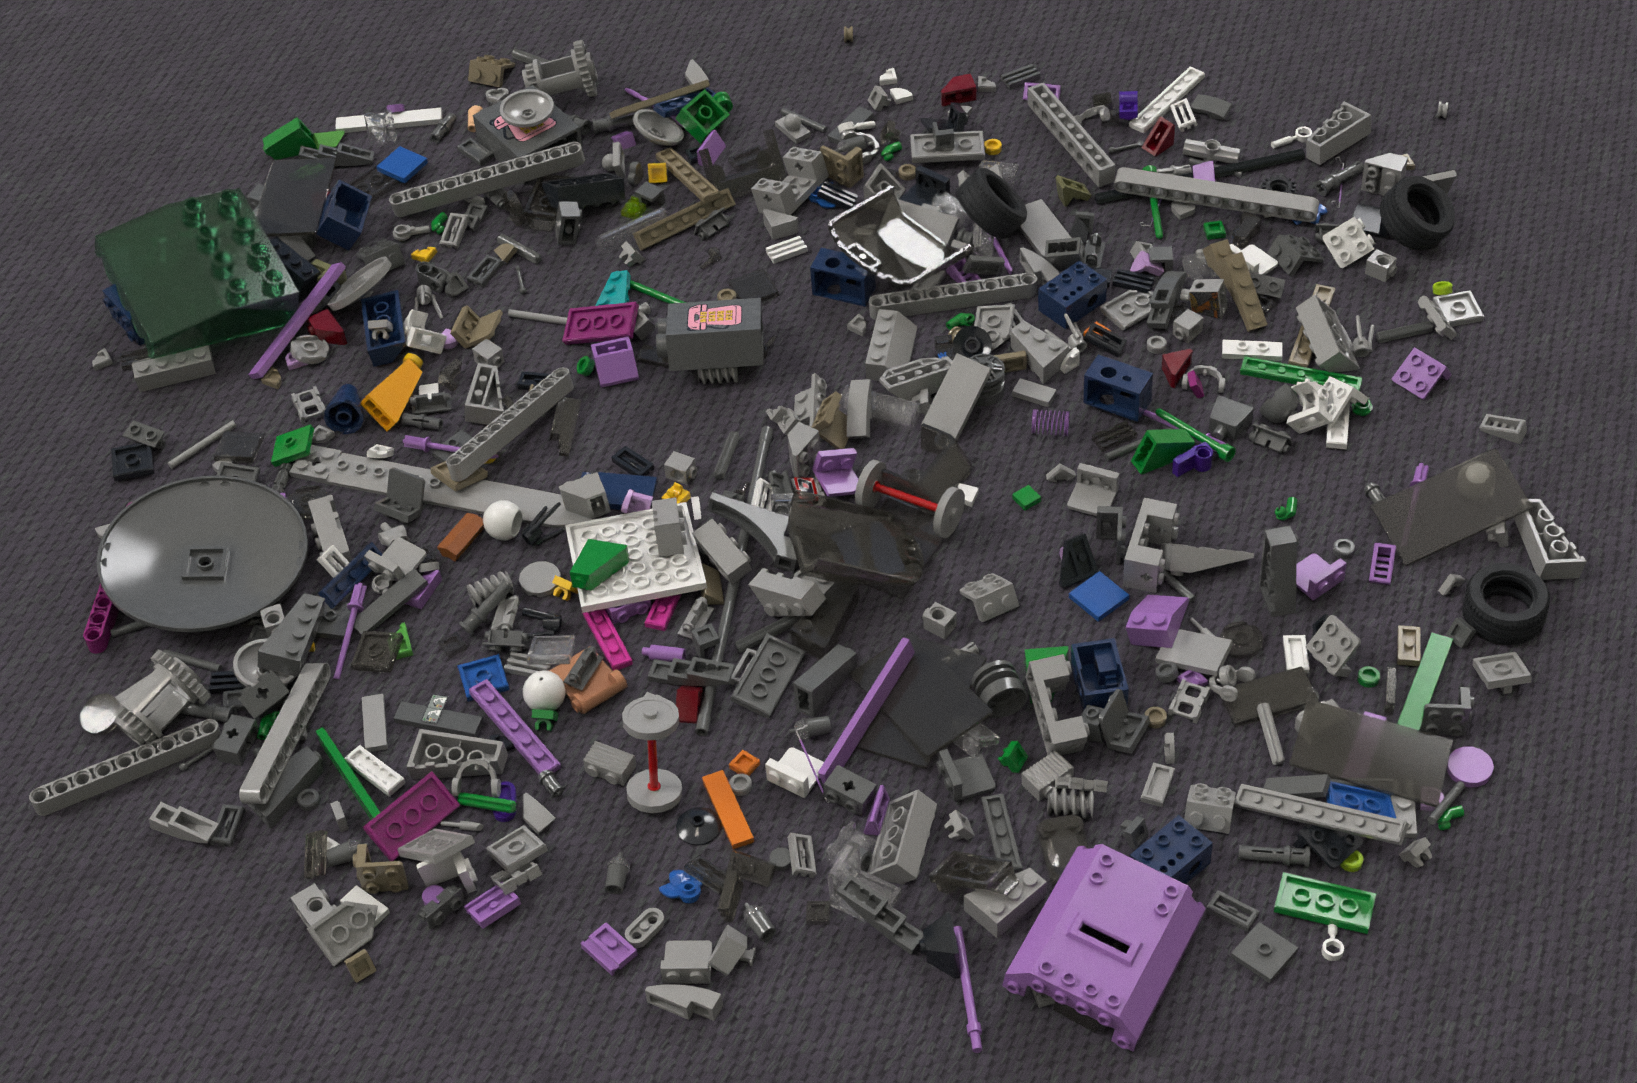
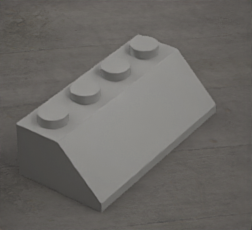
(1326, 336)
(890, 343)
(173, 368)
(903, 838)

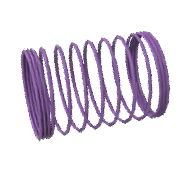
(1066, 421)

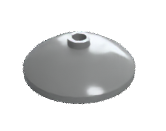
(526, 108)
(657, 129)
(246, 664)

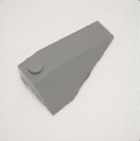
(1191, 559)

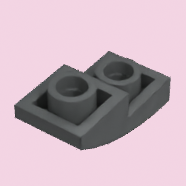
(1213, 106)

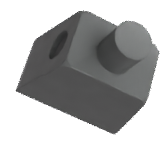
(1064, 252)
(1229, 418)

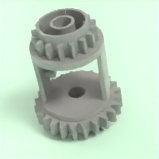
(564, 73)
(166, 672)

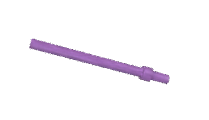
(973, 1027)

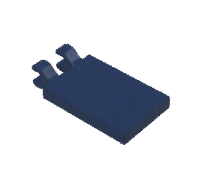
(618, 485)

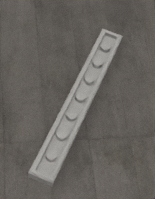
(1321, 814)

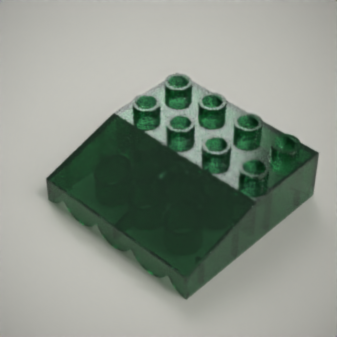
(197, 273)

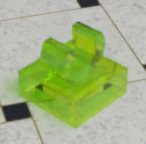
(633, 208)

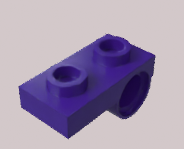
(1128, 105)
(1197, 457)

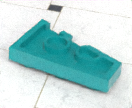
(616, 289)

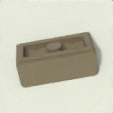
(714, 590)

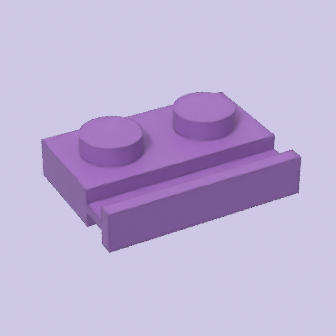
(491, 906)
(609, 948)

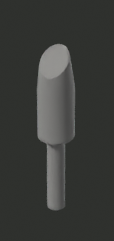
(1203, 630)
(464, 825)

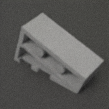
(1042, 350)
(484, 396)
(328, 527)
(669, 527)
(722, 551)
(786, 596)
(1001, 912)

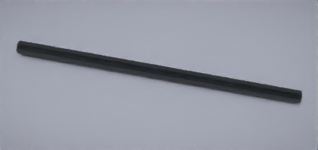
(1220, 171)

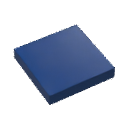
(402, 164)
(1099, 596)
(483, 669)

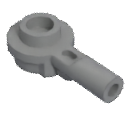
(404, 232)
(381, 584)

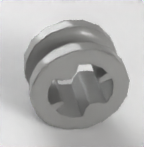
(1442, 110)

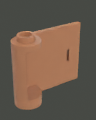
(599, 688)

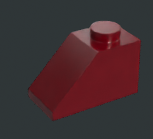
(959, 90)
(326, 328)

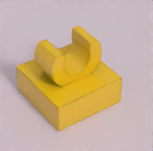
(657, 172)
(677, 491)
(563, 585)

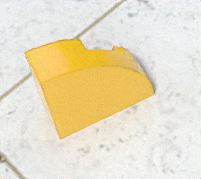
(424, 255)

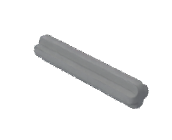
(1270, 734)

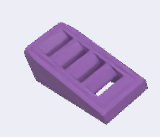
(957, 276)
(1382, 549)

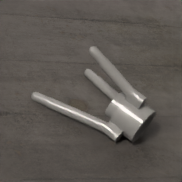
(424, 296)
(1075, 340)
(1361, 346)

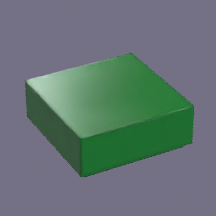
(1214, 230)
(1026, 497)

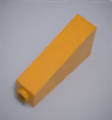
(391, 395)

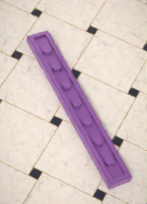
(297, 321)
(868, 709)

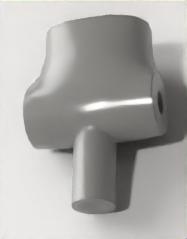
(390, 534)

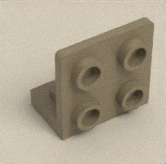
(844, 169)
(832, 422)

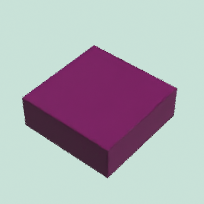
(1195, 384)

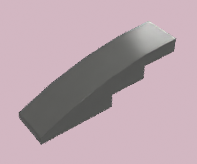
(345, 154)
(691, 673)
(880, 915)

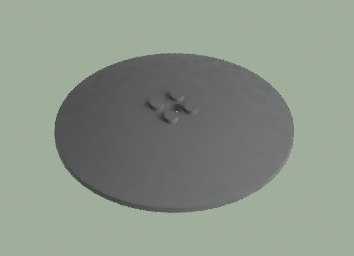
(160, 540)

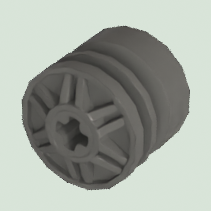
(995, 385)
(1000, 688)

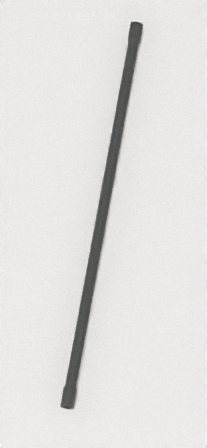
(704, 717)

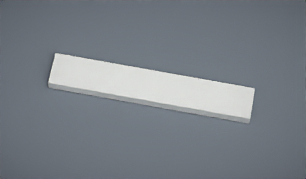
(1169, 96)
(401, 119)

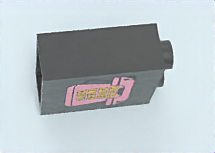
(514, 142)
(712, 334)

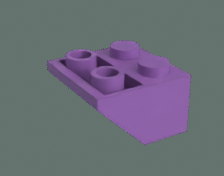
(614, 361)

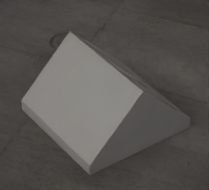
(880, 180)

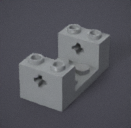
(805, 172)
(1154, 525)
(1044, 678)

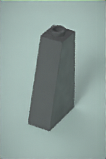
(823, 680)
(297, 776)

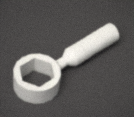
(859, 126)
(1286, 140)
(1332, 931)

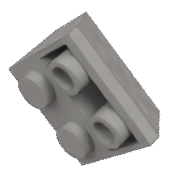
(1383, 173)
(803, 449)
(585, 496)

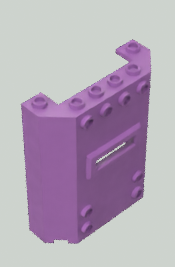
(1097, 980)

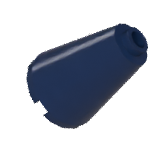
(344, 410)

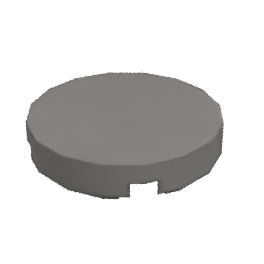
(309, 349)
(538, 578)

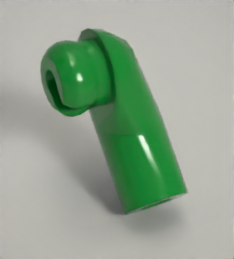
(888, 150)
(436, 224)
(961, 319)
(1288, 512)
(266, 725)
(1450, 813)

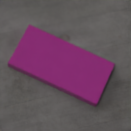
(600, 323)
(411, 815)

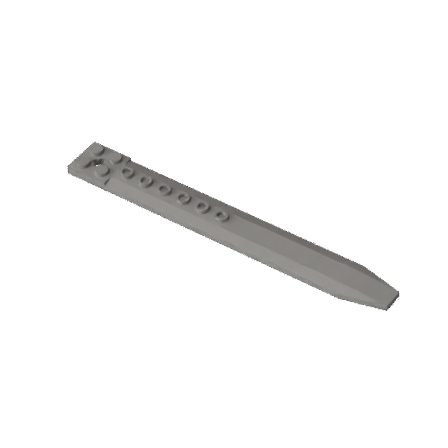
(373, 474)

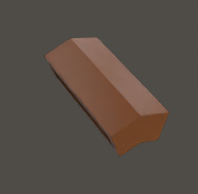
(461, 536)

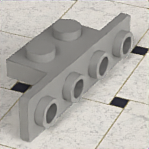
(809, 401)

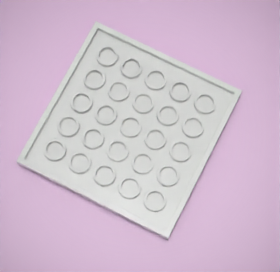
(646, 573)

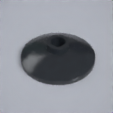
(971, 335)
(701, 832)

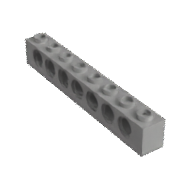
(1071, 135)

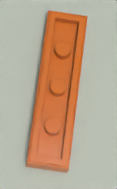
(728, 809)

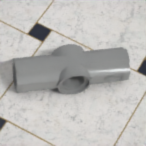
(1211, 151)

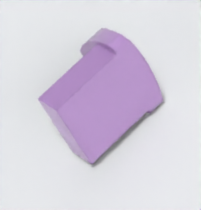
(1143, 263)
(636, 502)

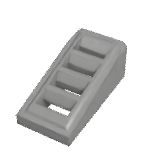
(1514, 434)

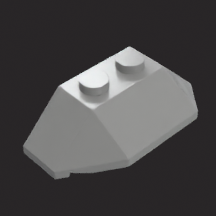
(911, 377)

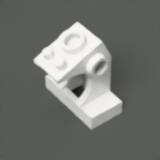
(420, 338)
(1314, 403)

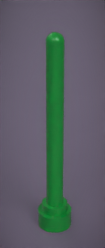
(1155, 208)
(654, 293)
(1225, 451)

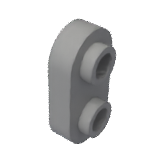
(642, 927)

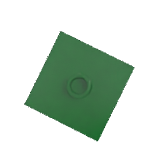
(292, 445)

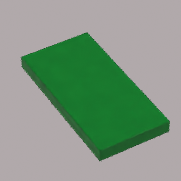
(1325, 902)

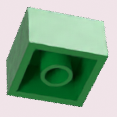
(702, 116)

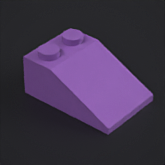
(1156, 620)

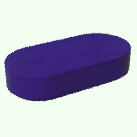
(509, 793)

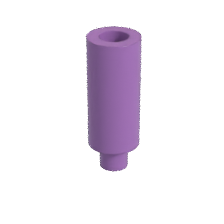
(664, 653)

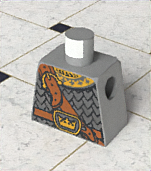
(1207, 297)

